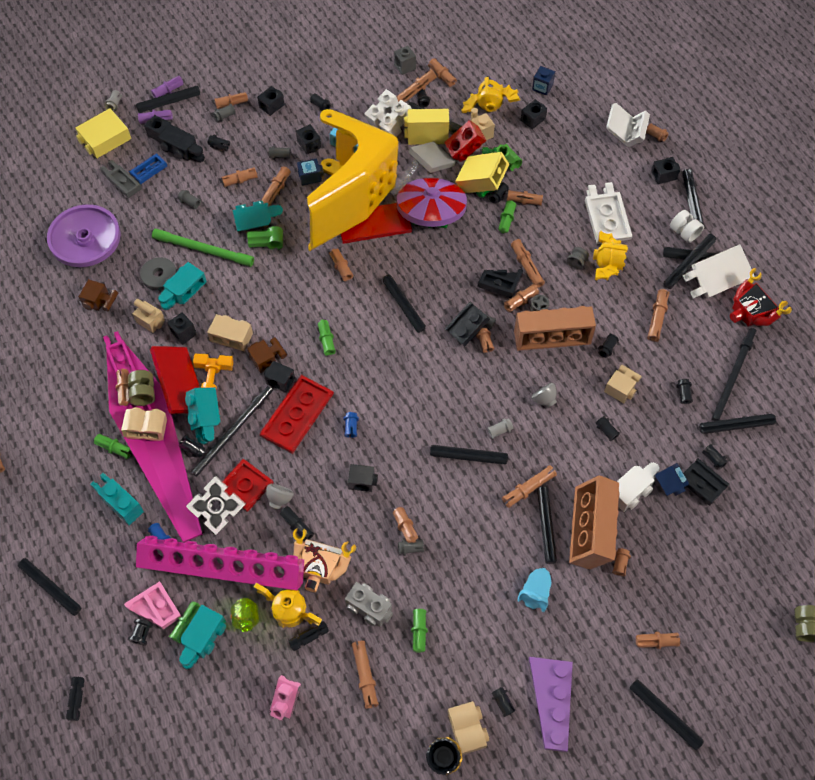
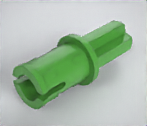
(507, 216)
(326, 337)
(112, 446)
(184, 621)
(419, 630)

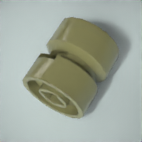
(141, 387)
(806, 618)

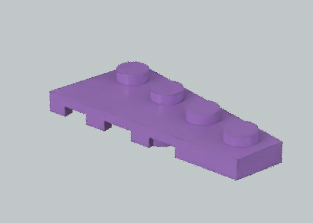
(553, 696)

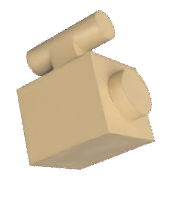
(484, 123)
(148, 316)
(622, 384)

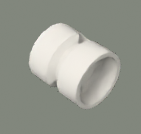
(684, 224)

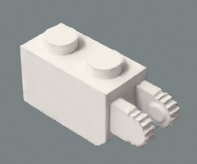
(635, 484)

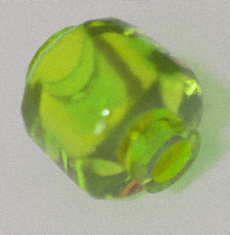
(244, 614)

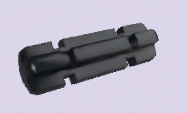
(308, 636)
(75, 698)

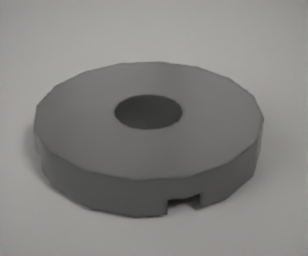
(151, 267)

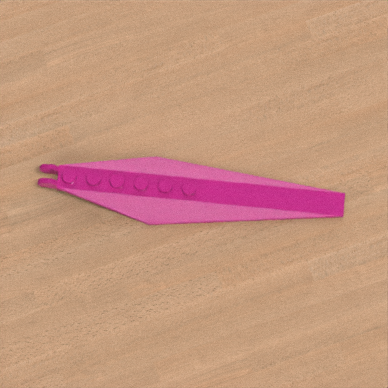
(160, 459)

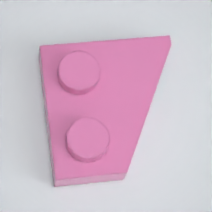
(154, 606)

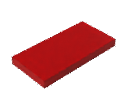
(381, 223)
(175, 375)
(296, 414)

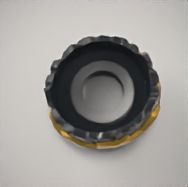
(444, 756)

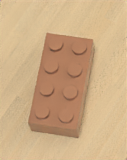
(554, 328)
(594, 523)

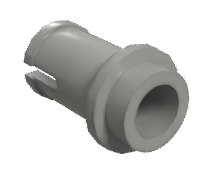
(113, 101)
(500, 428)

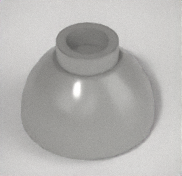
(546, 395)
(278, 495)

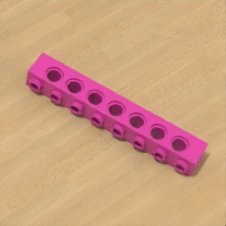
(149, 558)

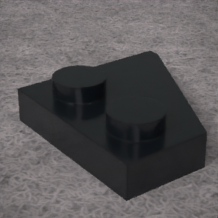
(500, 281)

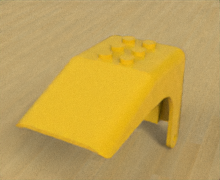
(357, 178)

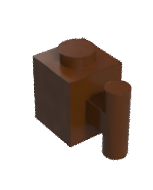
(95, 295)
(263, 356)

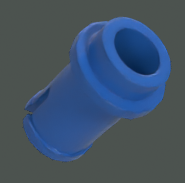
(351, 424)
(156, 530)

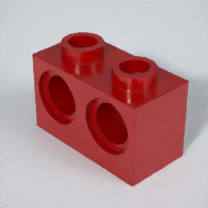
(465, 141)

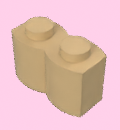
(144, 424)
(467, 727)

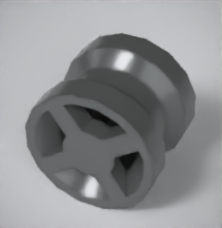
(578, 257)
(539, 301)

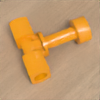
(212, 366)

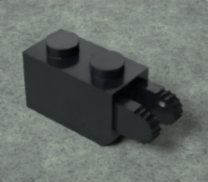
(180, 144)

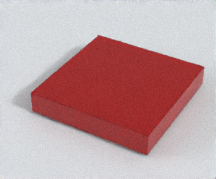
(247, 483)

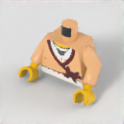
(321, 561)

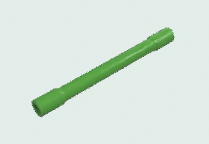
(209, 249)

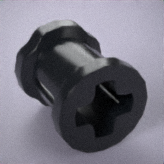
(140, 632)

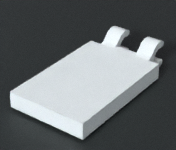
(607, 213)
(720, 272)

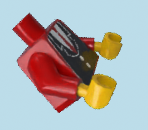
(754, 305)

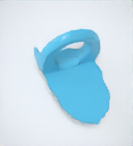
(536, 589)

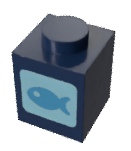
(543, 80)
(310, 171)
(672, 480)

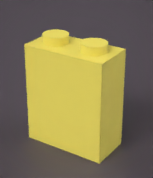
(426, 126)
(102, 133)
(482, 172)

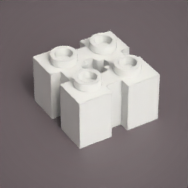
(388, 113)
(203, 505)

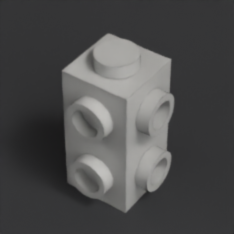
(372, 606)

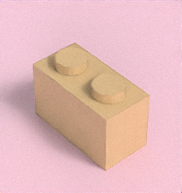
(230, 332)

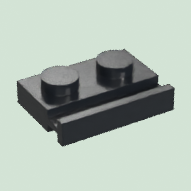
(467, 323)
(705, 482)

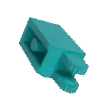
(255, 216)
(182, 286)
(203, 412)
(118, 499)
(200, 635)

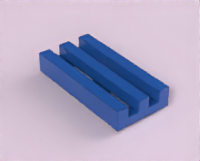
(150, 170)

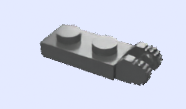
(121, 179)

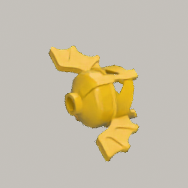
(490, 97)
(609, 256)
(292, 613)

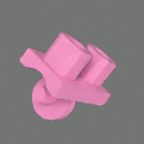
(284, 698)

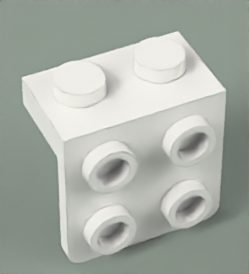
(627, 128)

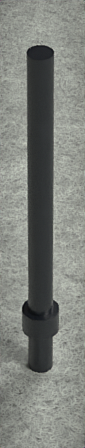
(746, 345)
(257, 402)

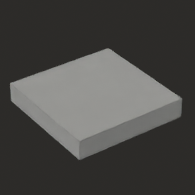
(431, 157)

